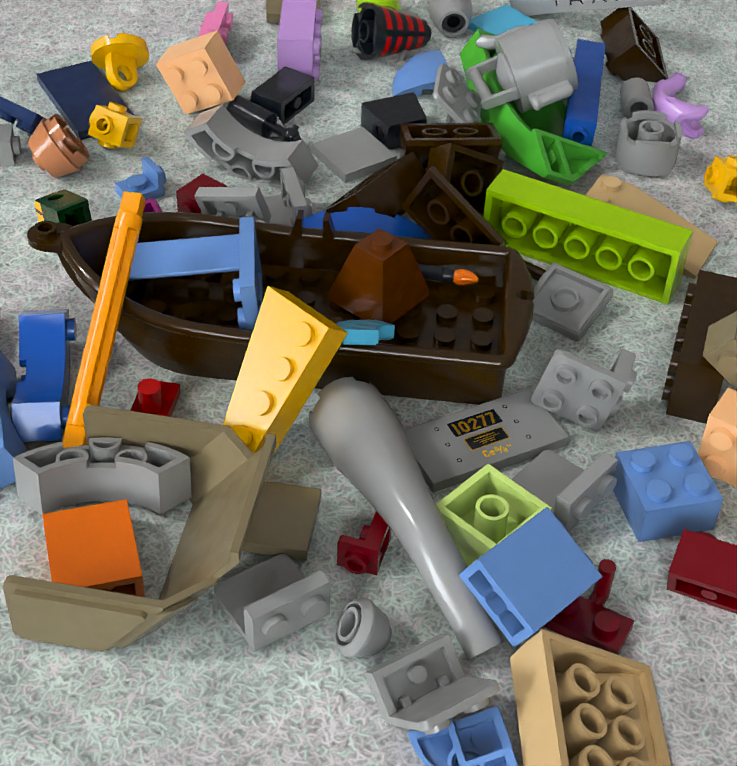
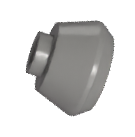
(362, 629)

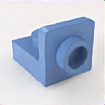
(148, 183)

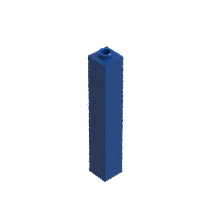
(583, 104)

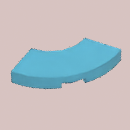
(366, 331)

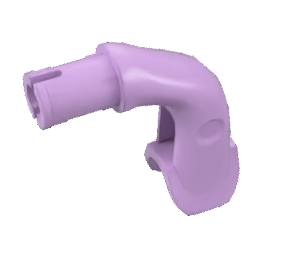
(678, 110)

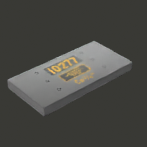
(489, 433)

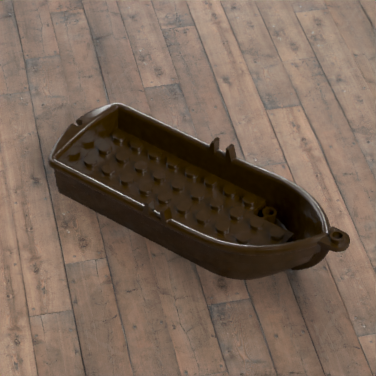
(441, 350)

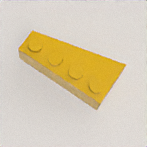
(280, 367)

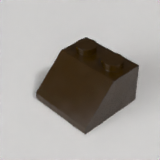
(466, 170)

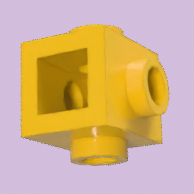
(114, 126)
(722, 178)

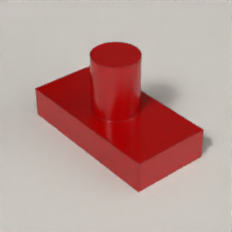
(156, 397)

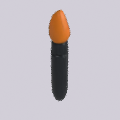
(458, 276)

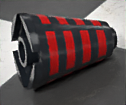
(385, 32)

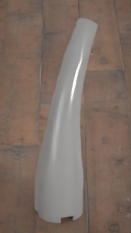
(377, 458)

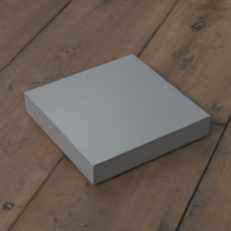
(353, 154)
(568, 301)

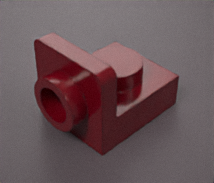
(368, 551)

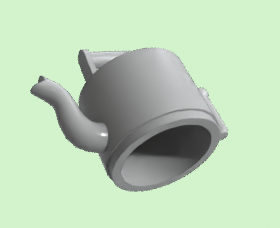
(530, 67)

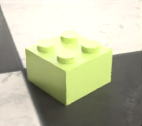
(486, 511)

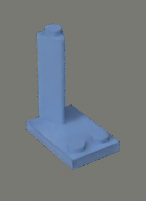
(207, 256)

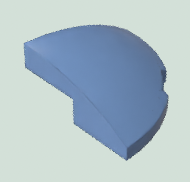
(418, 73)
(467, 742)

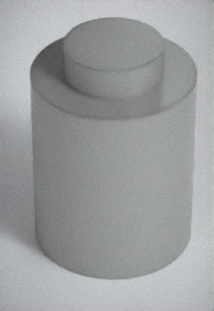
(635, 96)

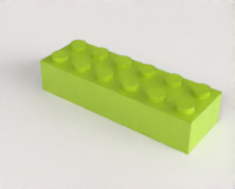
(588, 235)

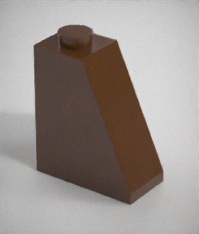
(379, 279)

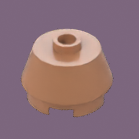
(57, 148)

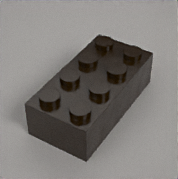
(695, 380)

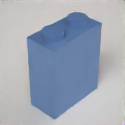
(530, 576)

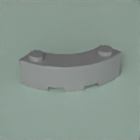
(244, 153)
(103, 472)

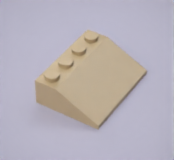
(585, 706)

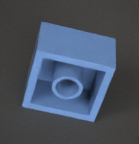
(666, 491)

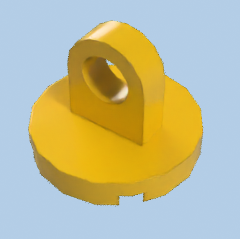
(120, 54)

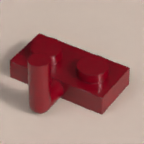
(592, 622)

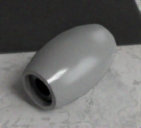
(450, 16)

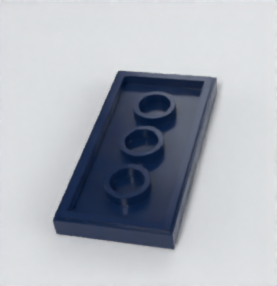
(76, 92)

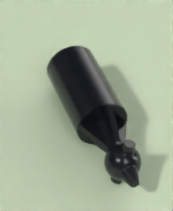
(261, 120)

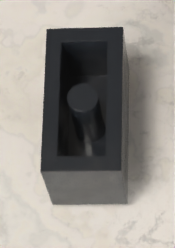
(285, 93)

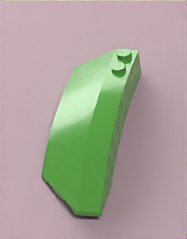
(531, 136)

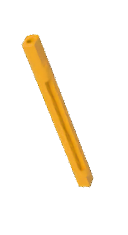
(105, 315)

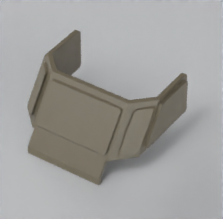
(224, 501)

